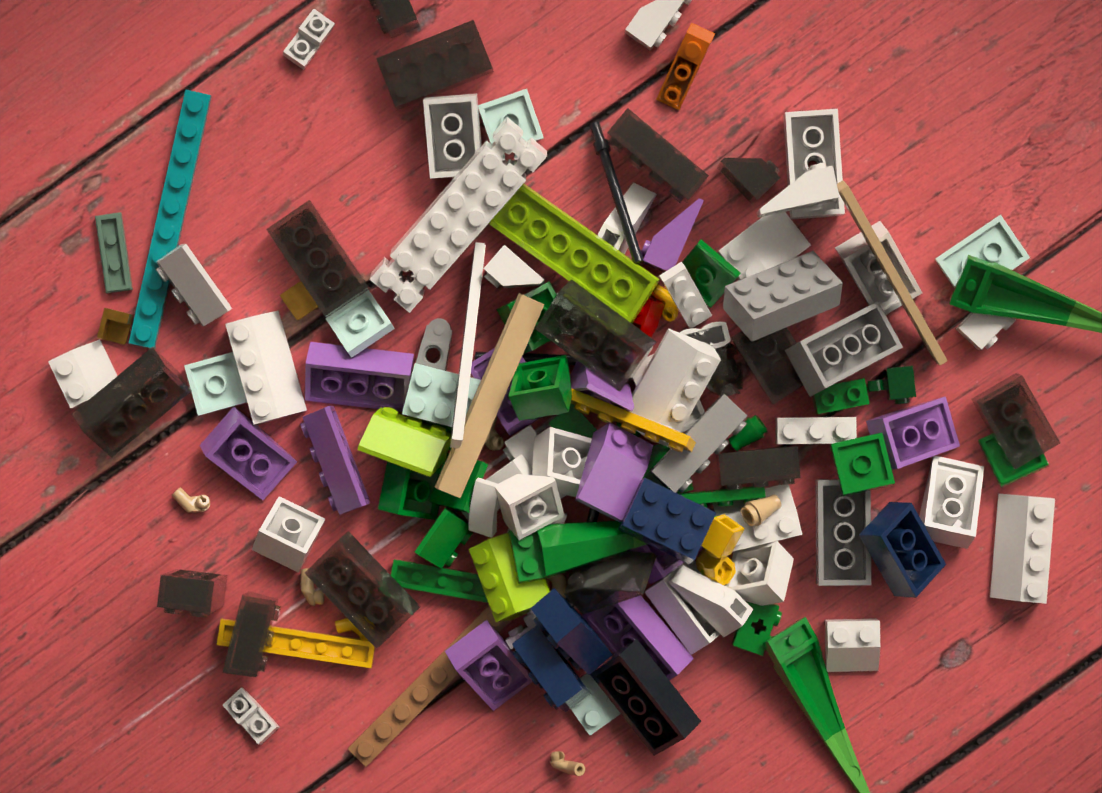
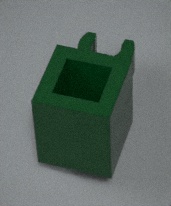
(898, 383)

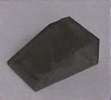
(1016, 420)
(609, 580)

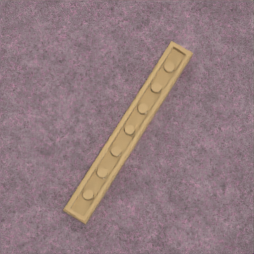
(891, 273)
(490, 394)

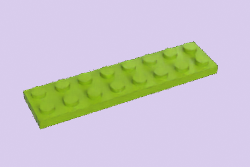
(575, 252)

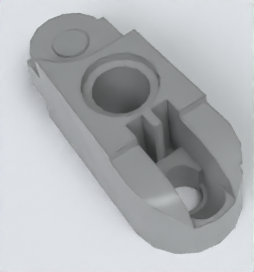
(437, 336)

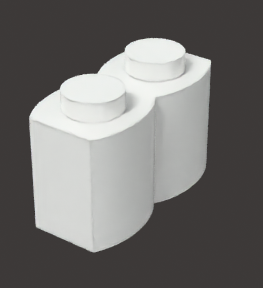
(713, 334)

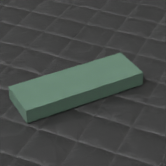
(114, 252)

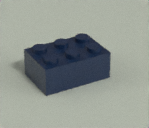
(667, 521)
(902, 549)
(570, 632)
(549, 670)

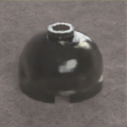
(728, 375)

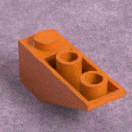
(685, 66)

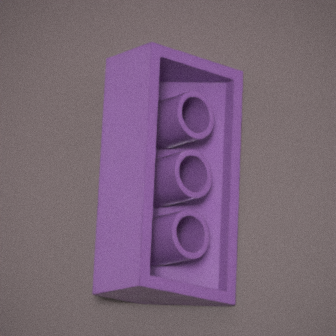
(365, 380)
(336, 460)
(635, 620)

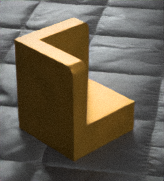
(299, 301)
(115, 326)

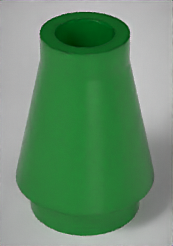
(751, 432)

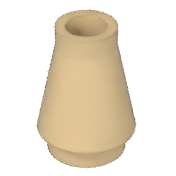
(758, 510)

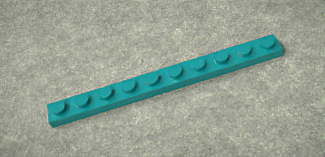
(170, 216)

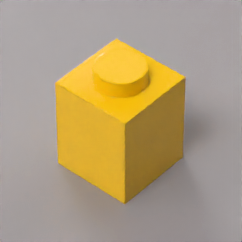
(722, 536)

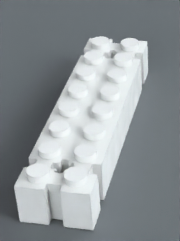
(458, 215)

